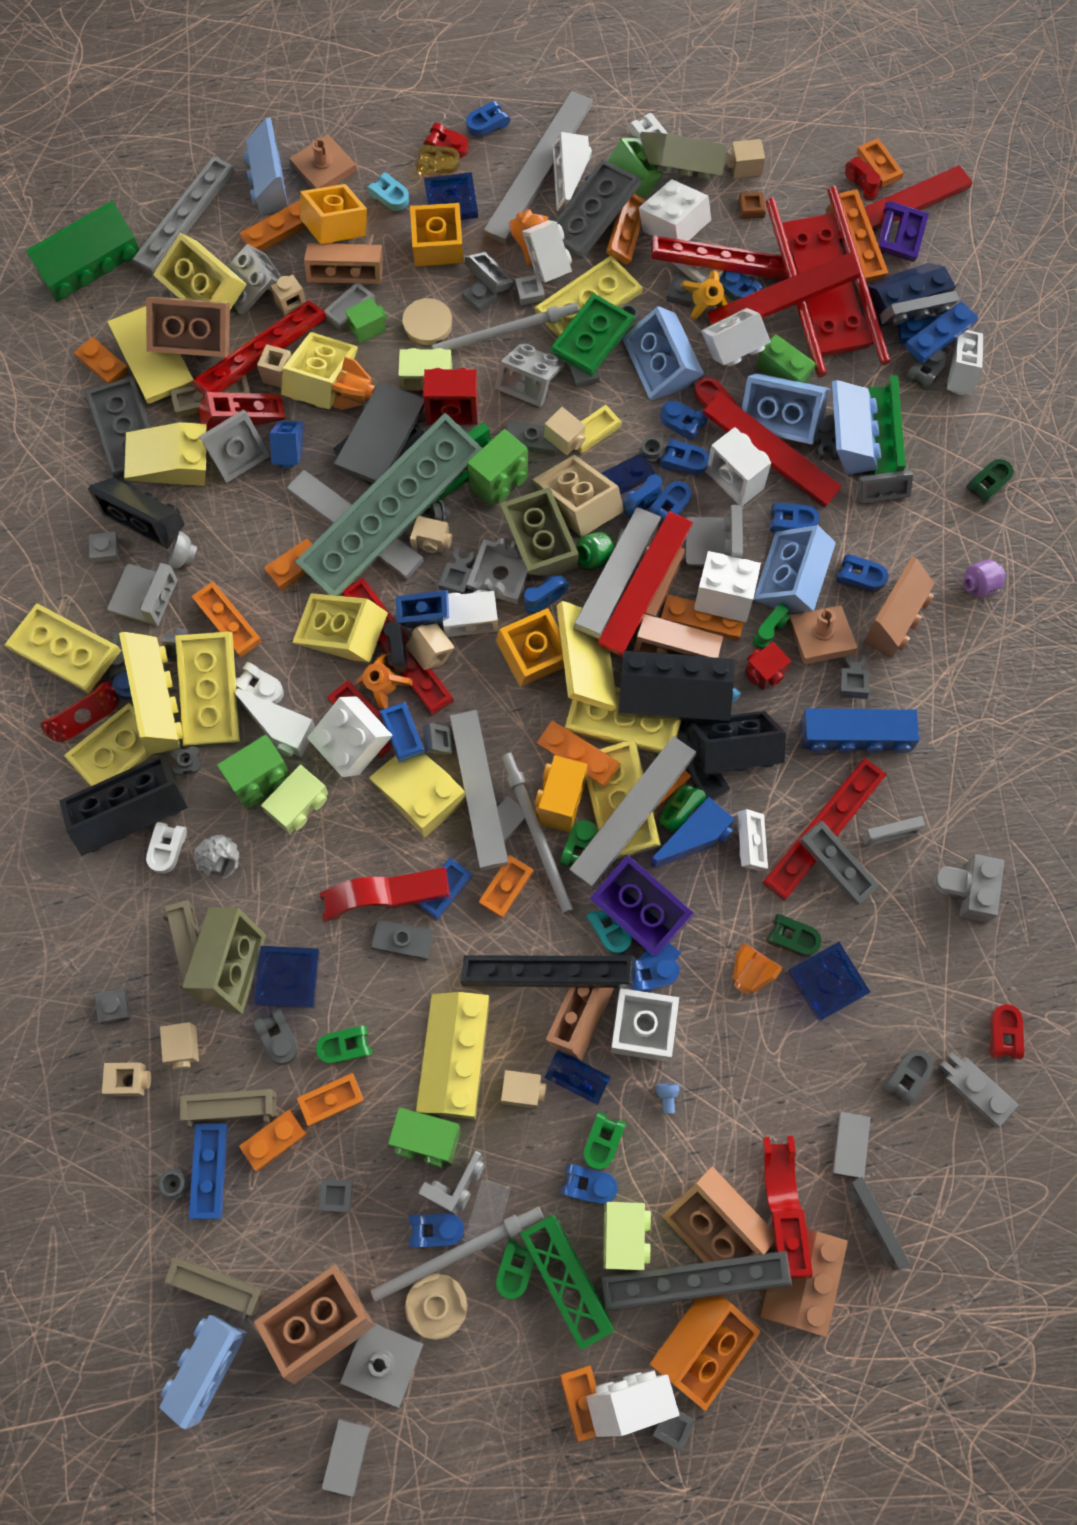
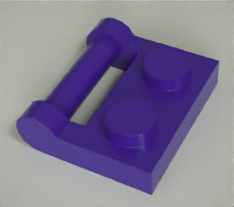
(909, 231)

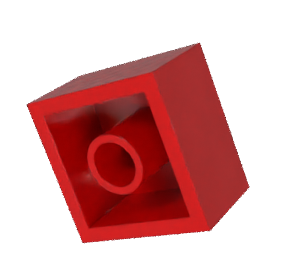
(451, 393)

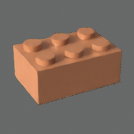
(187, 326)
(313, 1324)

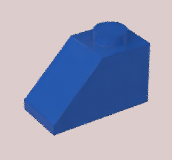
(286, 443)
(422, 608)

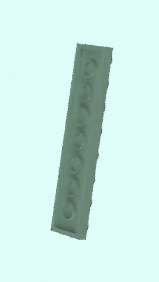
(389, 506)

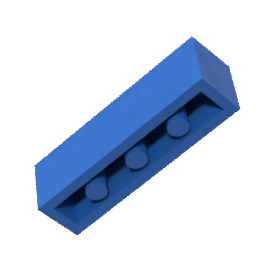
(860, 730)

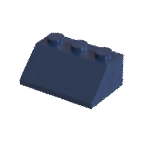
(909, 285)

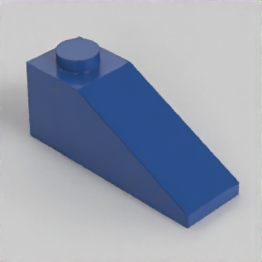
(697, 834)

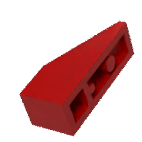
(221, 406)

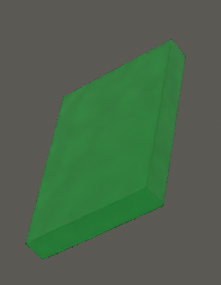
(592, 334)

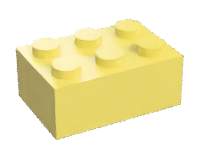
(197, 274)

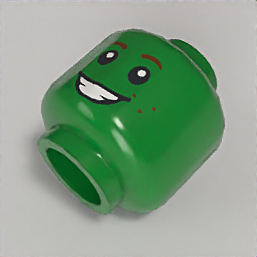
(594, 550)

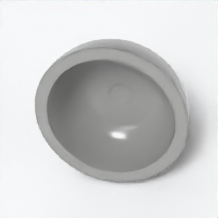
(182, 551)

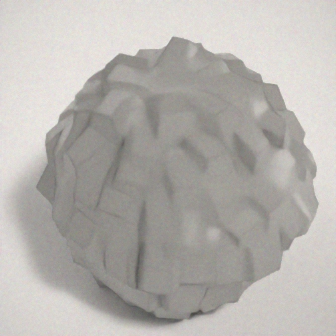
(217, 855)

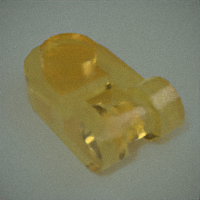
(446, 159)

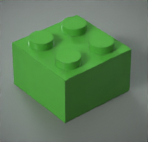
(498, 468)
(255, 771)
(424, 1137)

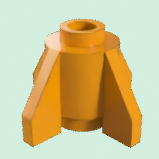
(705, 293)

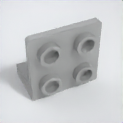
(257, 272)
(527, 374)
(716, 536)
(143, 593)
(440, 1194)

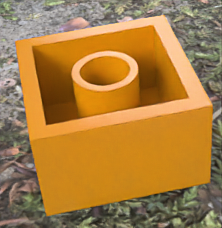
(333, 213)
(436, 234)
(532, 647)
(561, 794)

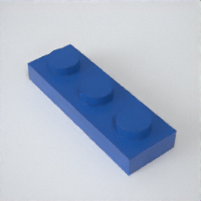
(941, 332)
(208, 1171)

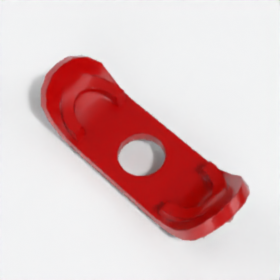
(99, 703)

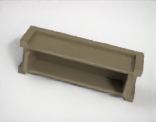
(184, 933)
(228, 1106)
(215, 1286)

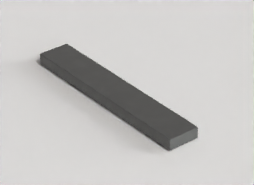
(696, 1281)

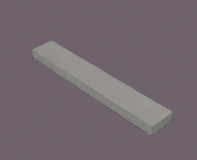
(183, 214)
(332, 506)
(617, 573)
(479, 790)
(632, 812)

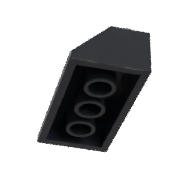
(676, 687)
(122, 805)

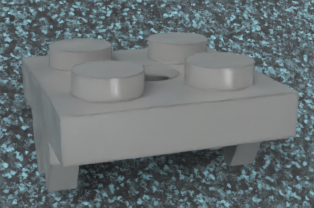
(499, 555)

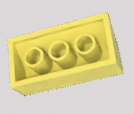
(150, 693)
(453, 1055)

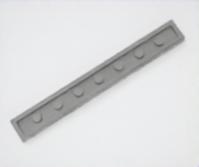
(536, 168)

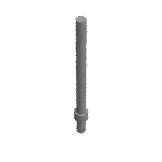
(552, 314)
(516, 781)
(512, 1226)

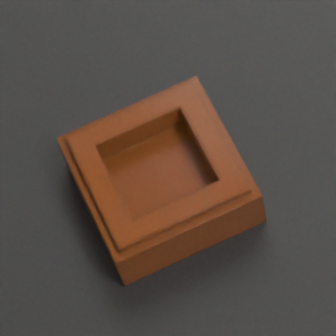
(752, 205)

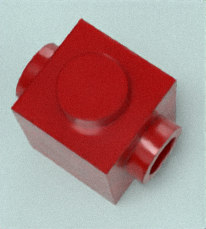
(767, 666)

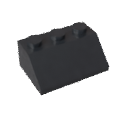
(137, 510)
(744, 743)

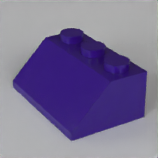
(642, 906)

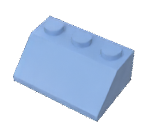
(265, 170)
(662, 354)
(786, 406)
(855, 427)
(795, 569)
(201, 1370)

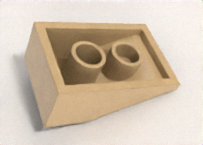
(581, 494)

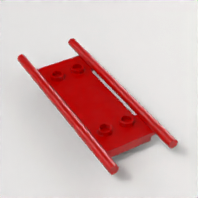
(834, 318)

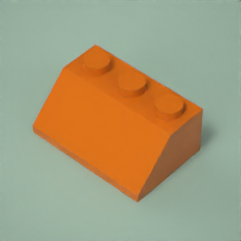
(705, 1348)

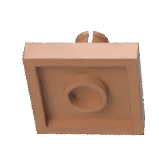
(323, 163)
(822, 634)

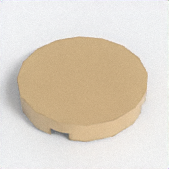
(427, 321)
(436, 1306)

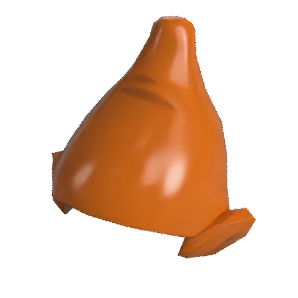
(522, 222)

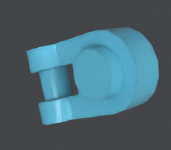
(394, 197)

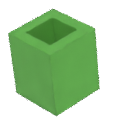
(366, 320)

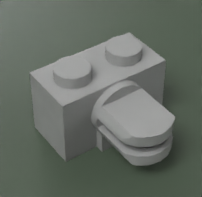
(975, 886)

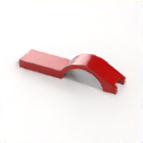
(385, 891)
(785, 1208)

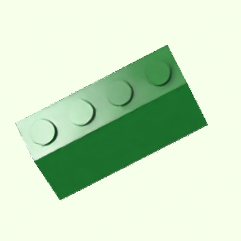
(83, 251)

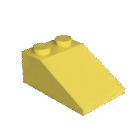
(315, 369)
(166, 455)
(341, 626)
(419, 791)

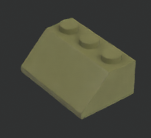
(684, 154)
(540, 533)
(224, 959)

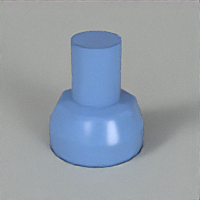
(667, 1093)

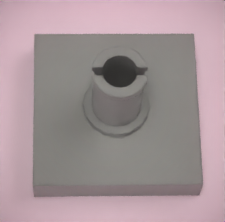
(234, 446)
(382, 1364)

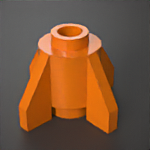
(354, 386)
(381, 680)
(753, 970)

